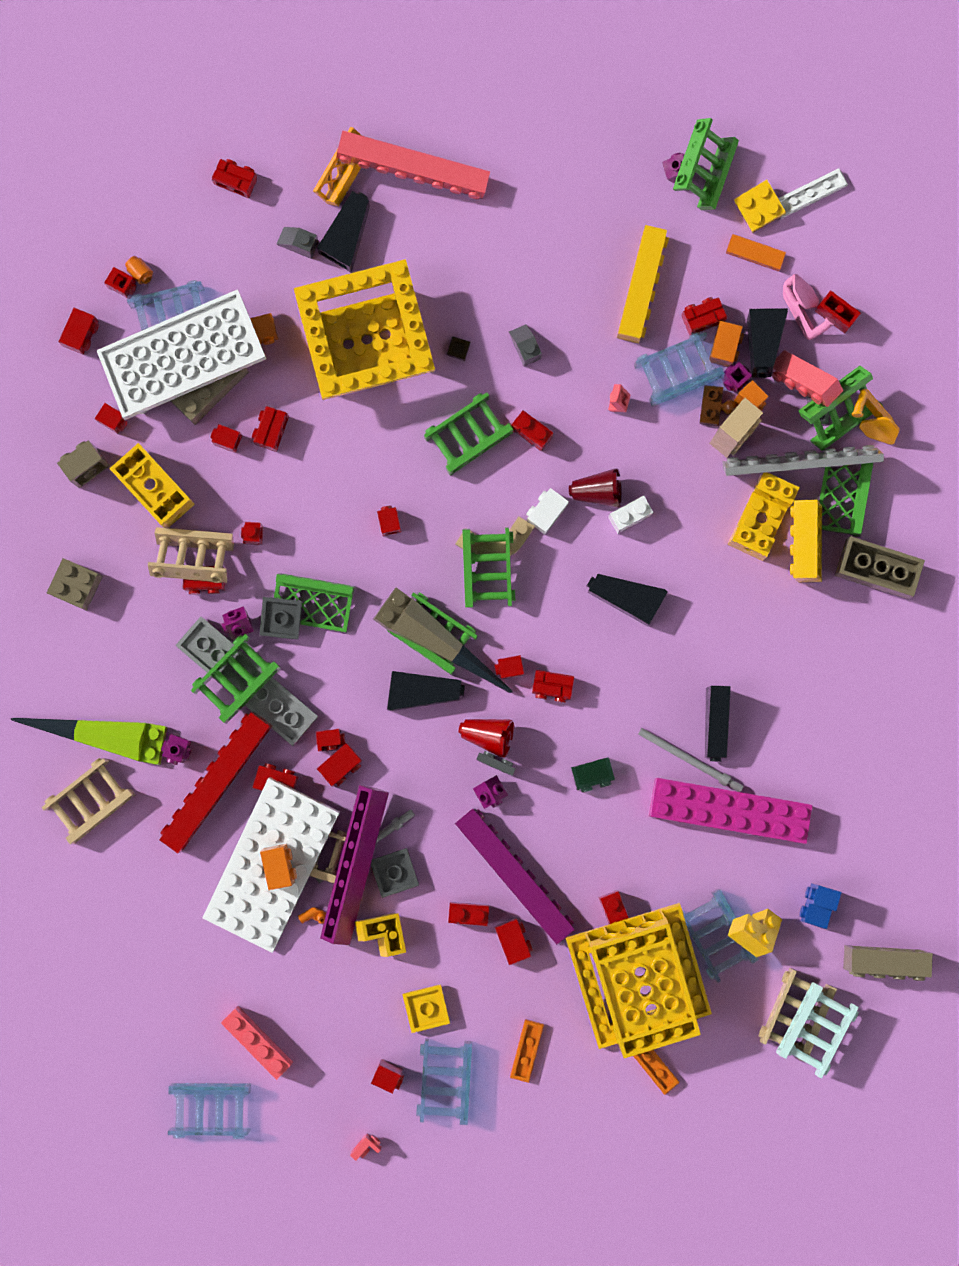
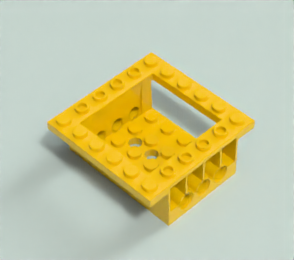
(372, 364)
(665, 950)

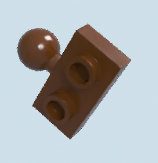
(713, 404)

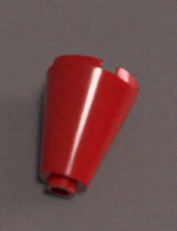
(488, 734)

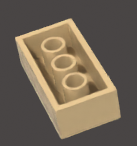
(737, 428)

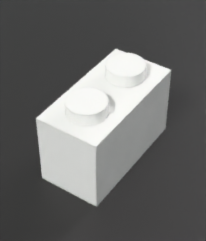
(547, 510)
(630, 514)

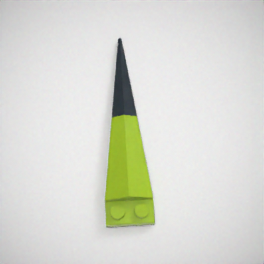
(128, 739)

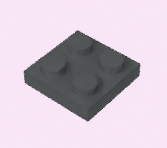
(280, 617)
(503, 766)
(394, 872)

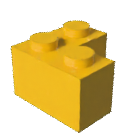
(386, 930)
(756, 932)

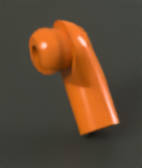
(313, 913)

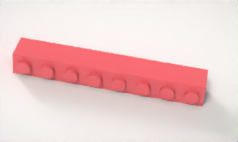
(412, 164)

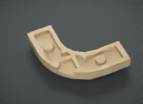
(521, 531)

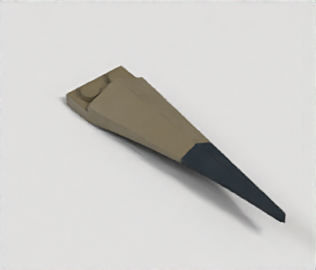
(411, 621)

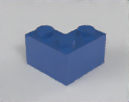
(819, 905)

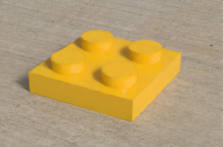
(759, 206)
(426, 1008)

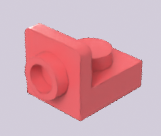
(619, 399)
(362, 1149)

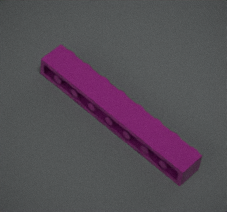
(354, 865)
(514, 876)

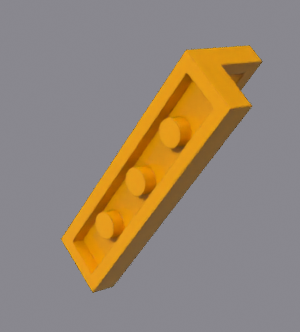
(340, 185)

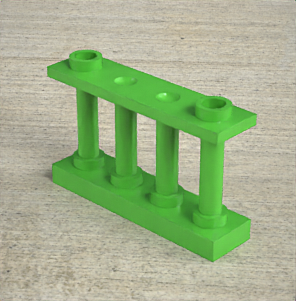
(719, 169)
(813, 412)
(485, 442)
(471, 577)
(444, 664)
(254, 683)

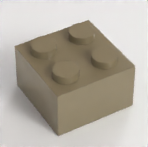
(82, 463)
(74, 584)

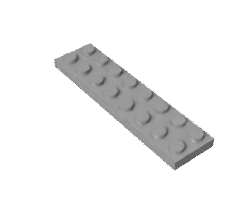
(809, 459)
(272, 702)

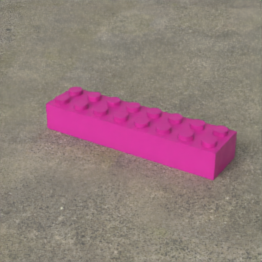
(730, 810)

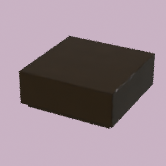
(458, 348)

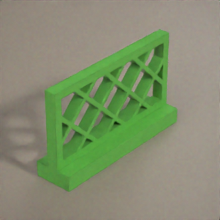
(859, 501)
(319, 586)

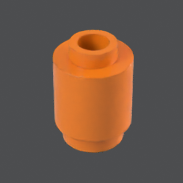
(139, 270)

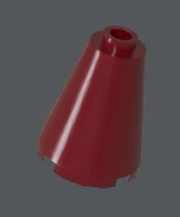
(598, 489)

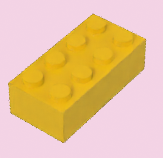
(807, 541)

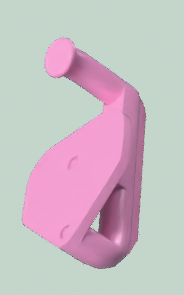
(804, 298)

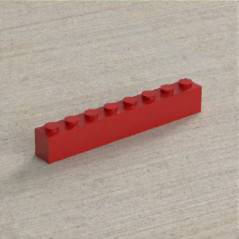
(216, 782)

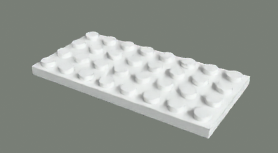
(181, 354)
(242, 896)

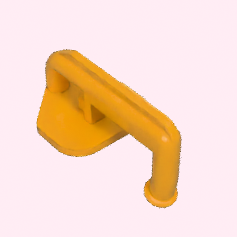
(880, 428)

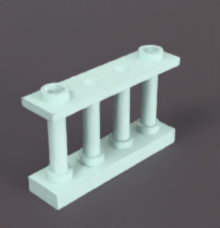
(806, 1012)

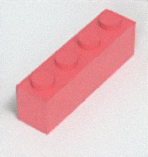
(806, 379)
(257, 1042)

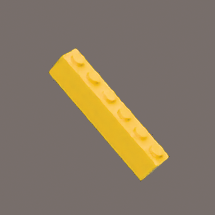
(642, 284)

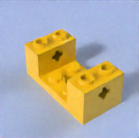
(771, 497)
(166, 500)

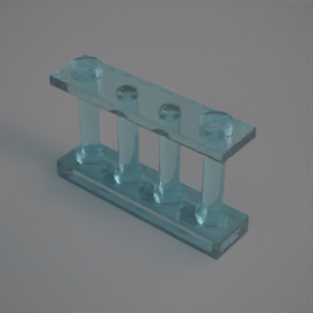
(138, 301)
(693, 381)
(726, 919)
(200, 1091)
(461, 1092)

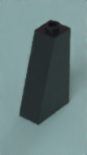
(345, 233)
(764, 337)
(629, 597)
(418, 690)
(717, 722)

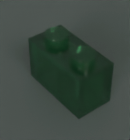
(592, 774)

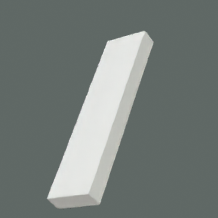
(812, 192)

